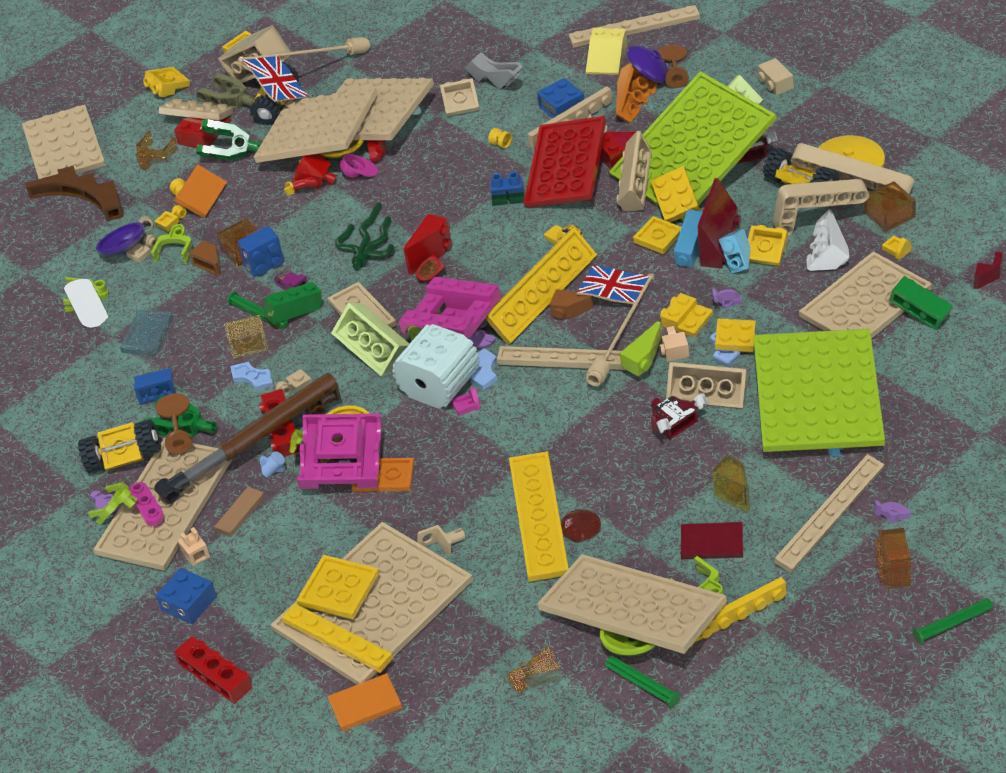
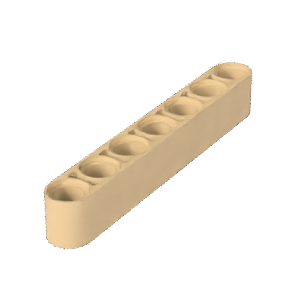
(849, 168)

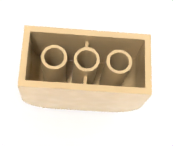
(259, 43)

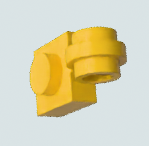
(168, 220)

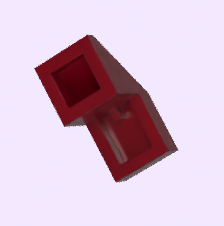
(988, 272)

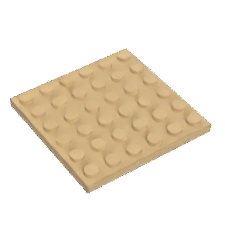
(391, 107)
(316, 125)

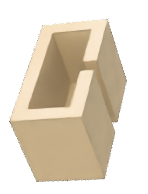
(775, 76)

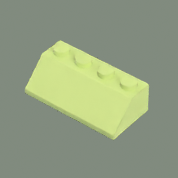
(369, 337)

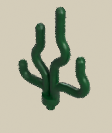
(365, 248)

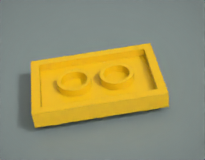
(674, 194)

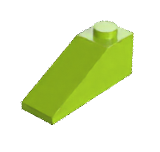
(641, 352)

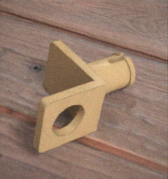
(442, 538)

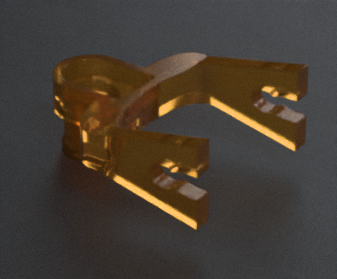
(146, 154)
(540, 663)

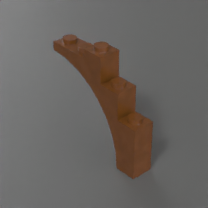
(83, 187)

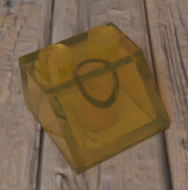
(246, 336)
(731, 483)

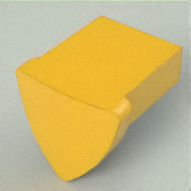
(897, 247)

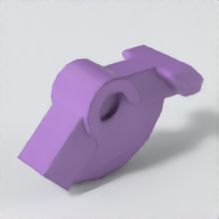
(726, 297)
(482, 340)
(102, 500)
(892, 511)

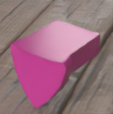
(466, 402)

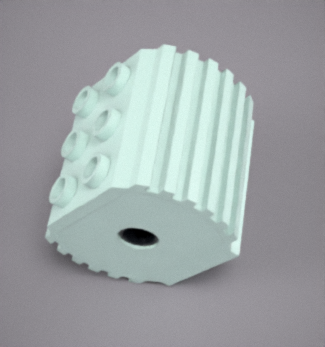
(436, 365)

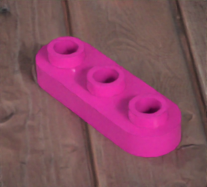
(147, 504)

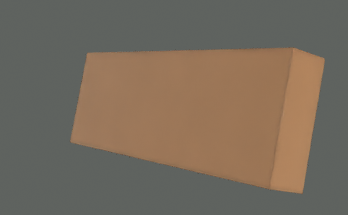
(239, 511)

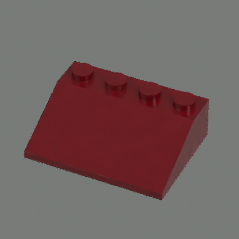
(717, 220)

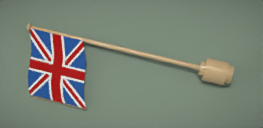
(276, 77)
(615, 287)

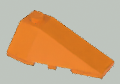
(632, 92)

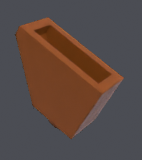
(206, 257)
(568, 305)

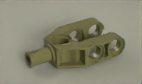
(235, 95)

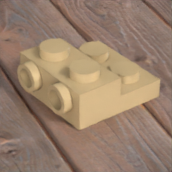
(459, 97)

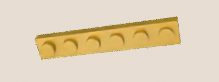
(745, 605)
(337, 638)

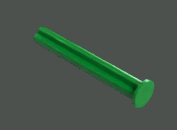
(235, 299)
(952, 620)
(643, 681)

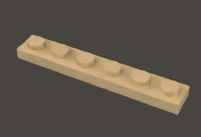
(579, 111)

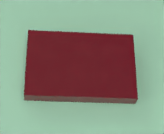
(712, 540)

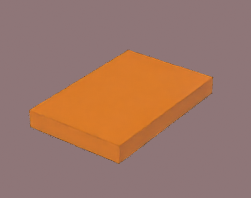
(200, 191)
(394, 475)
(364, 702)

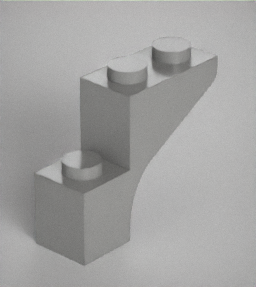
(498, 73)

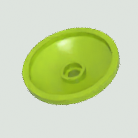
(622, 644)

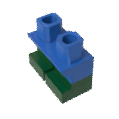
(513, 185)

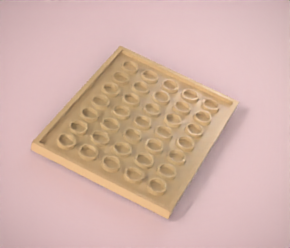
(402, 601)

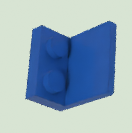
(153, 385)

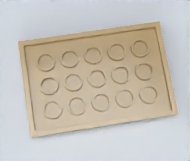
(63, 141)
(860, 297)

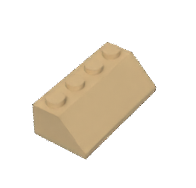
(634, 173)
(719, 384)

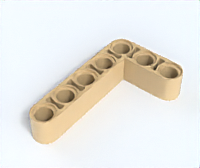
(815, 194)

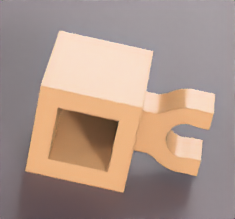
(674, 345)
(193, 547)

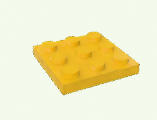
(338, 587)

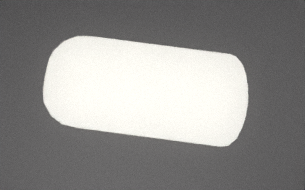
(86, 302)

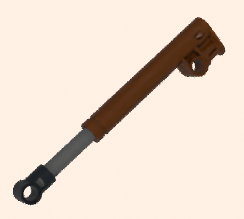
(311, 400)

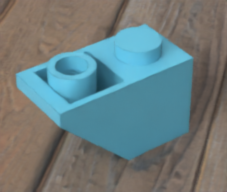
(736, 250)

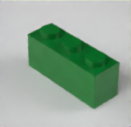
(292, 302)
(920, 303)

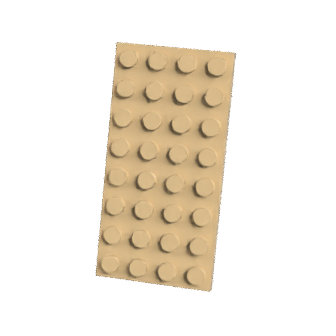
(154, 546)
(633, 603)

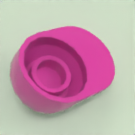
(354, 166)

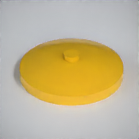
(856, 148)

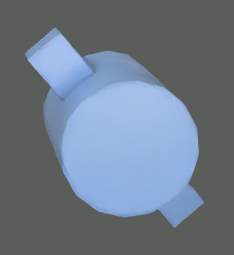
(272, 464)

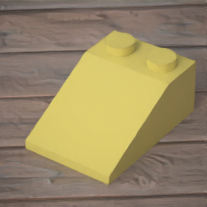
(606, 51)

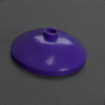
(648, 62)
(121, 239)

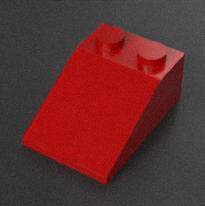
(190, 134)
(613, 146)
(428, 239)

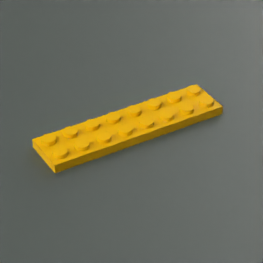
(539, 284)
(538, 516)

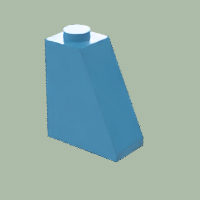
(687, 245)

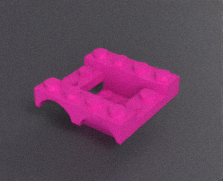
(465, 303)
(360, 440)

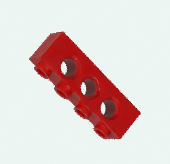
(283, 434)
(213, 669)

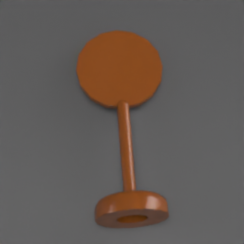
(676, 76)
(171, 407)

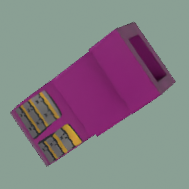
(287, 279)

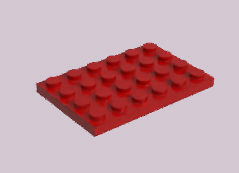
(565, 162)

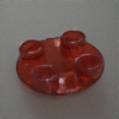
(580, 525)

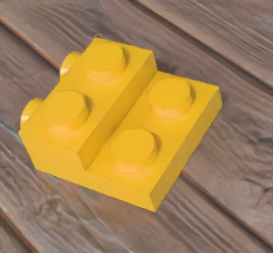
(165, 81)
(767, 244)
(685, 315)

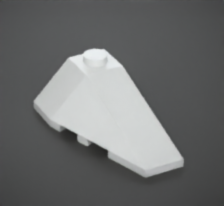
(828, 246)

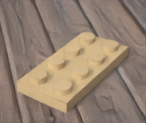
(195, 110)
(358, 294)

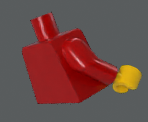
(310, 172)

